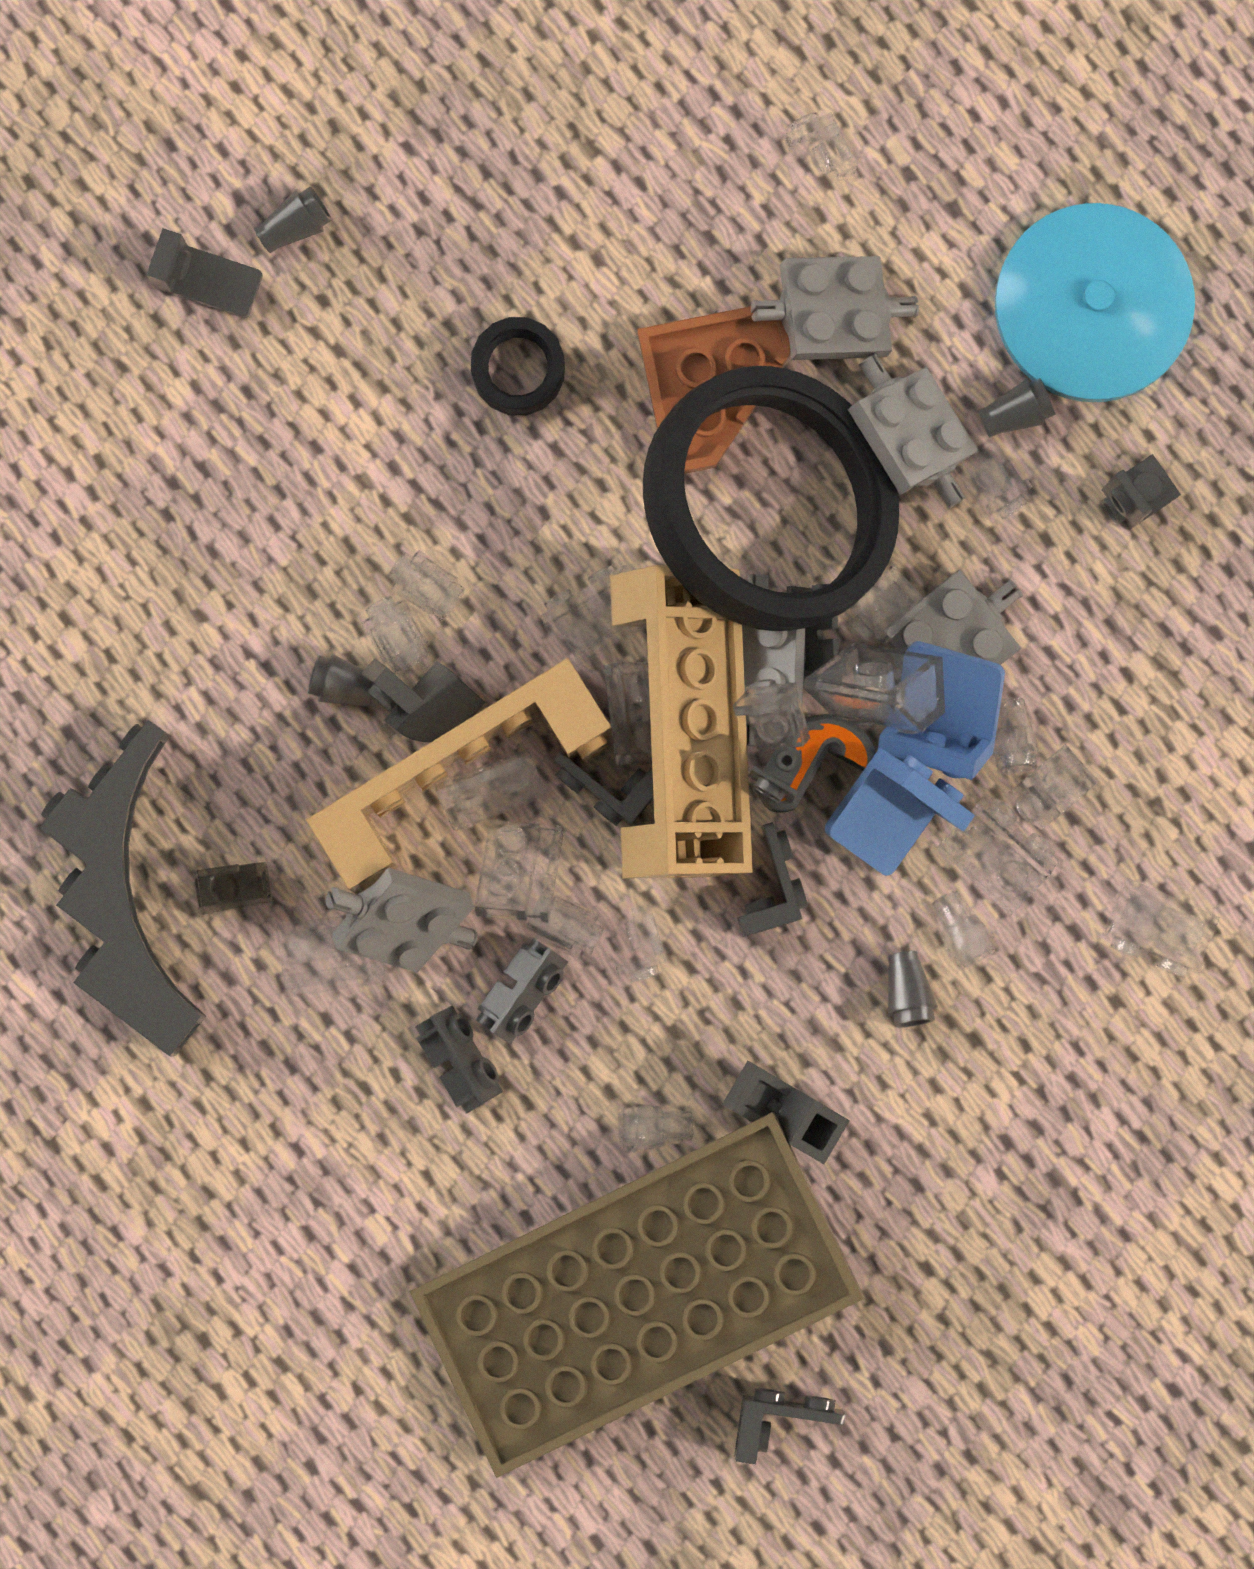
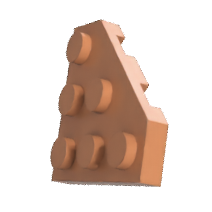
(696, 349)

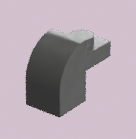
(429, 708)
(804, 1120)

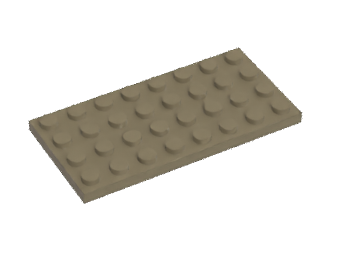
(636, 1294)

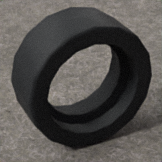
(517, 328)

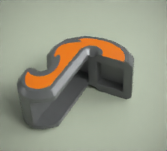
(826, 735)

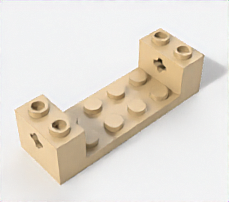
(557, 696)
(695, 735)

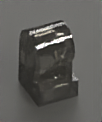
(232, 888)

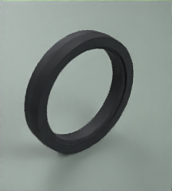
(688, 553)

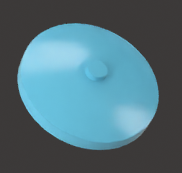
(1094, 302)

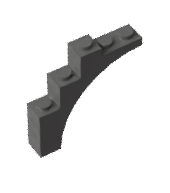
(98, 831)

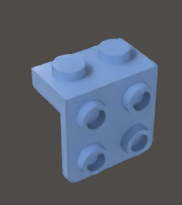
(966, 732)
(891, 810)

